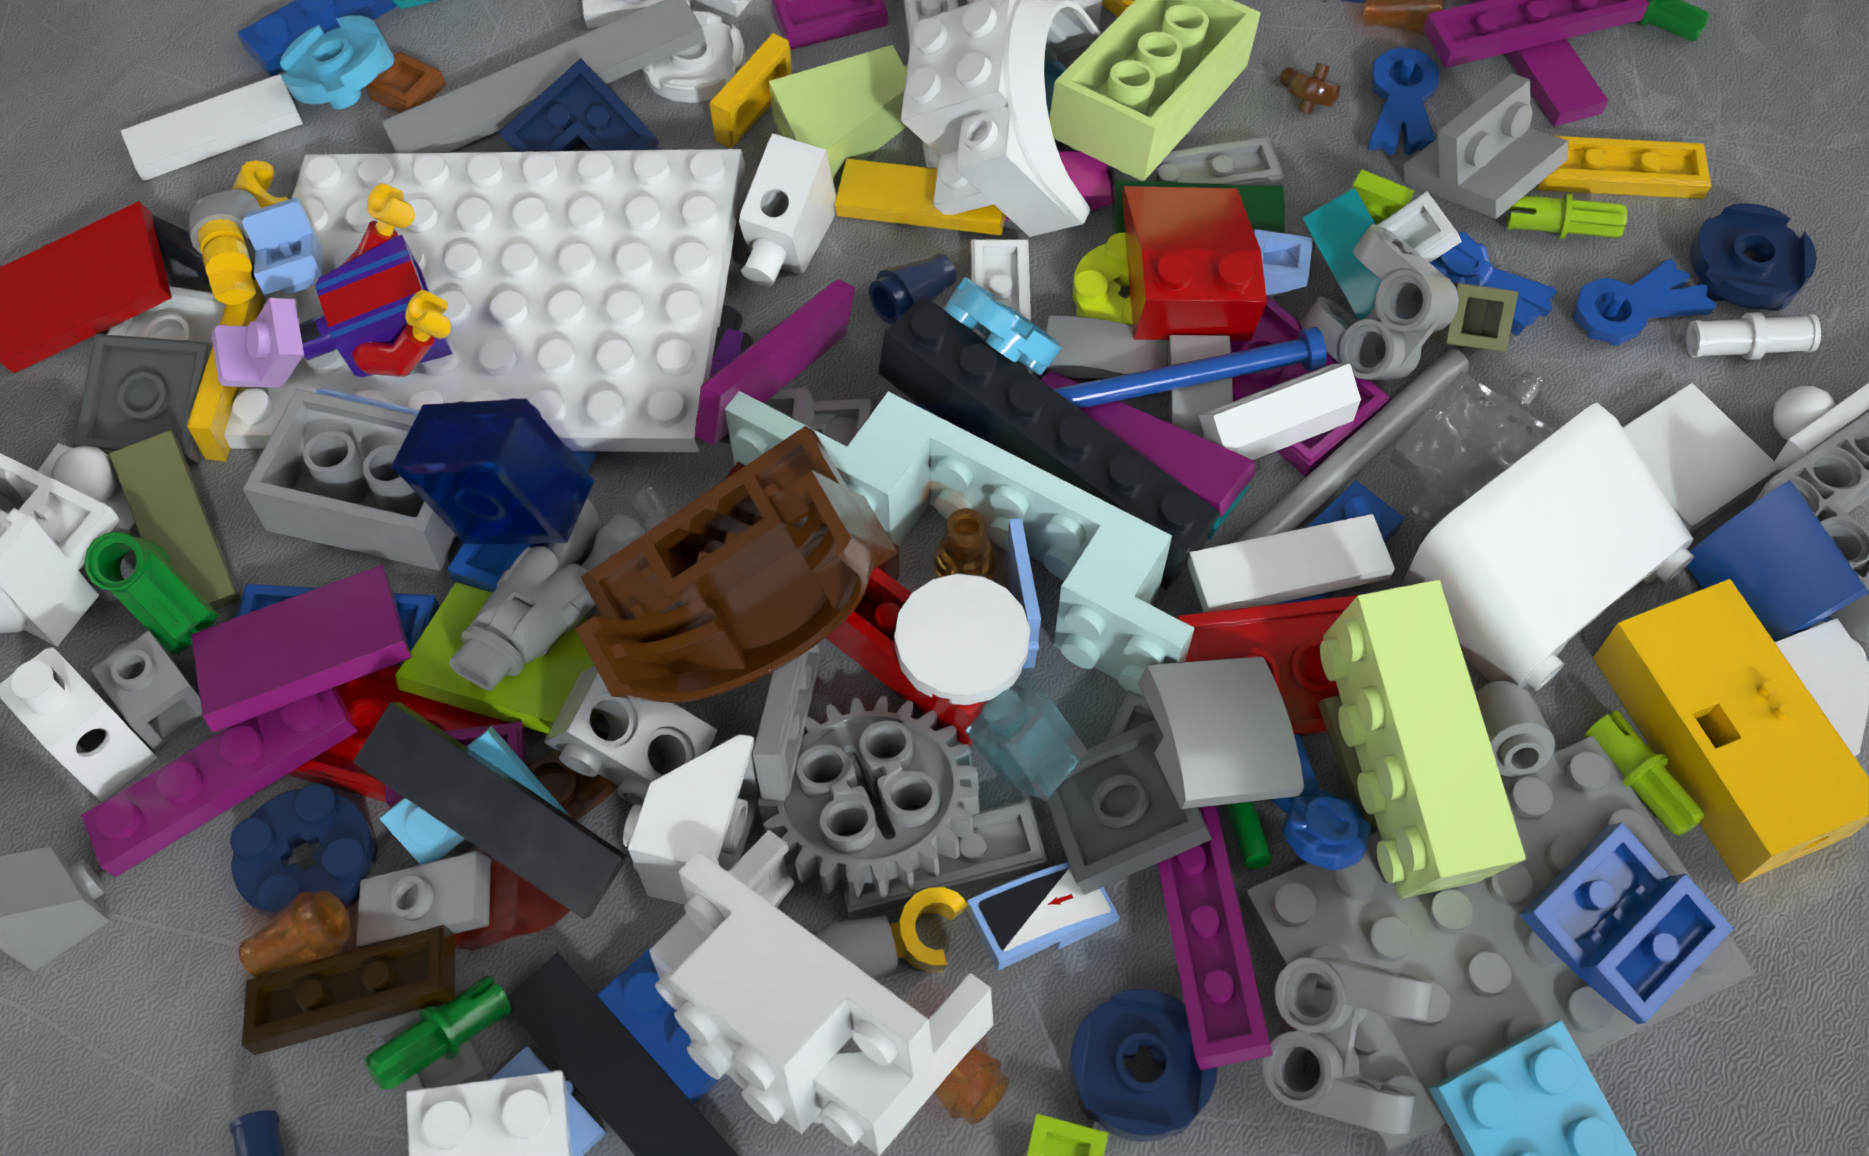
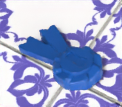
(1405, 81)
(1471, 265)
(1620, 311)
(1321, 825)

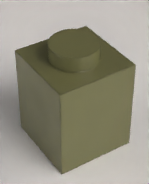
(1481, 319)

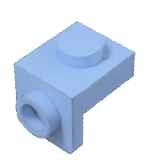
(284, 246)

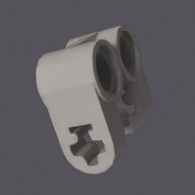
(1392, 318)
(1331, 1037)

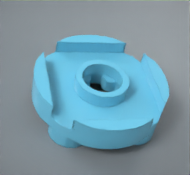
(335, 63)
(1004, 326)

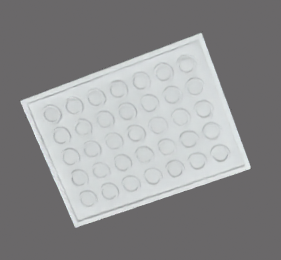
(562, 282)

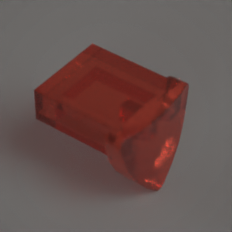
(514, 911)

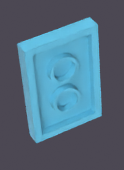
(1531, 1102)

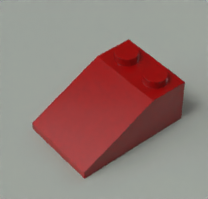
(1192, 263)

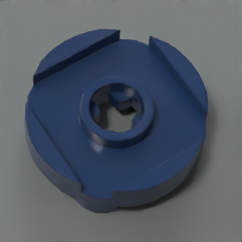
(1750, 284)
(281, 825)
(1108, 1090)

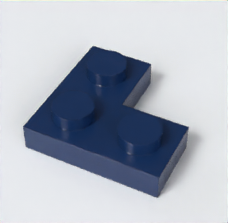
(577, 111)

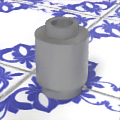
(1515, 729)

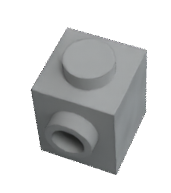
(150, 690)

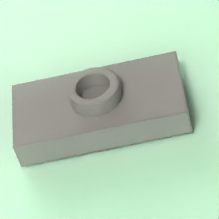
(424, 897)

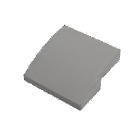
(1222, 732)

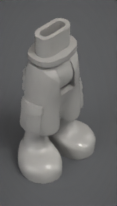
(539, 600)

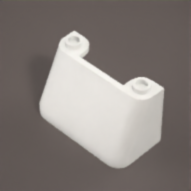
(1551, 548)

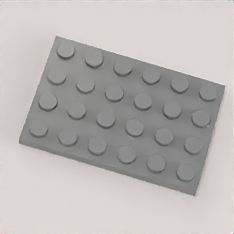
(1484, 959)

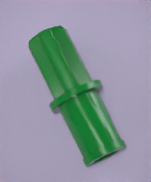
(1676, 18)
(438, 1033)

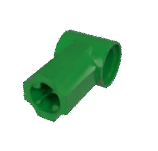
(153, 591)

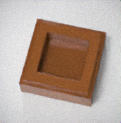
(405, 84)

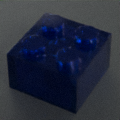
(494, 472)

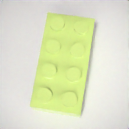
(1151, 79)
(1419, 741)

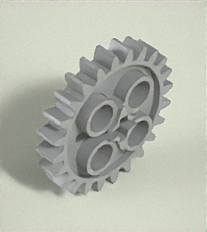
(925, 772)

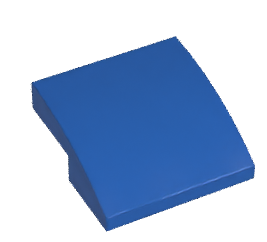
(1779, 563)
(1626, 923)

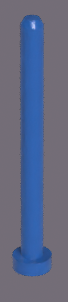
(1307, 349)

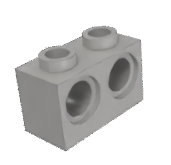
(632, 729)

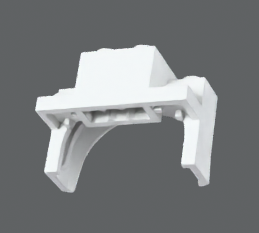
(983, 108)
(41, 550)
(781, 1004)

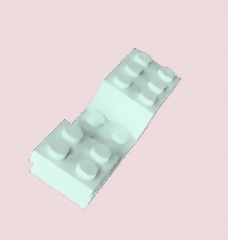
(1105, 555)

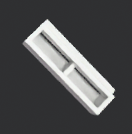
(1285, 412)

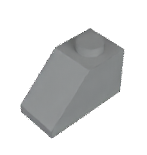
(46, 905)

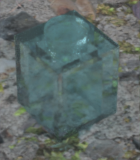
(1027, 741)

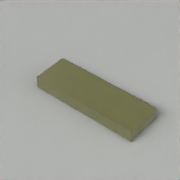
(173, 514)

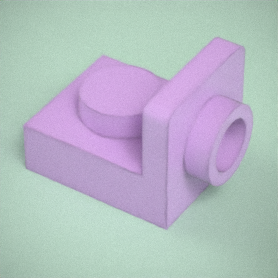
(262, 351)

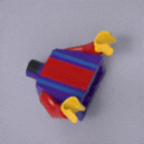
(379, 300)

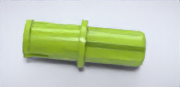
(1568, 216)
(1646, 773)

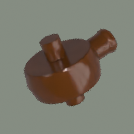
(1311, 87)

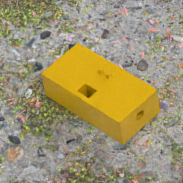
(1736, 729)

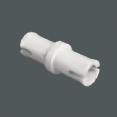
(1753, 336)

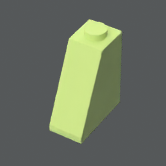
(843, 105)

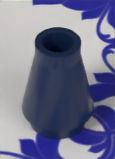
(904, 285)

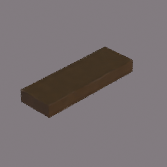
(349, 990)

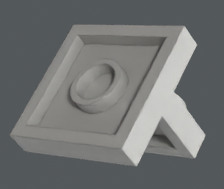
(1488, 153)

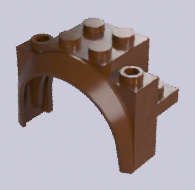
(753, 578)

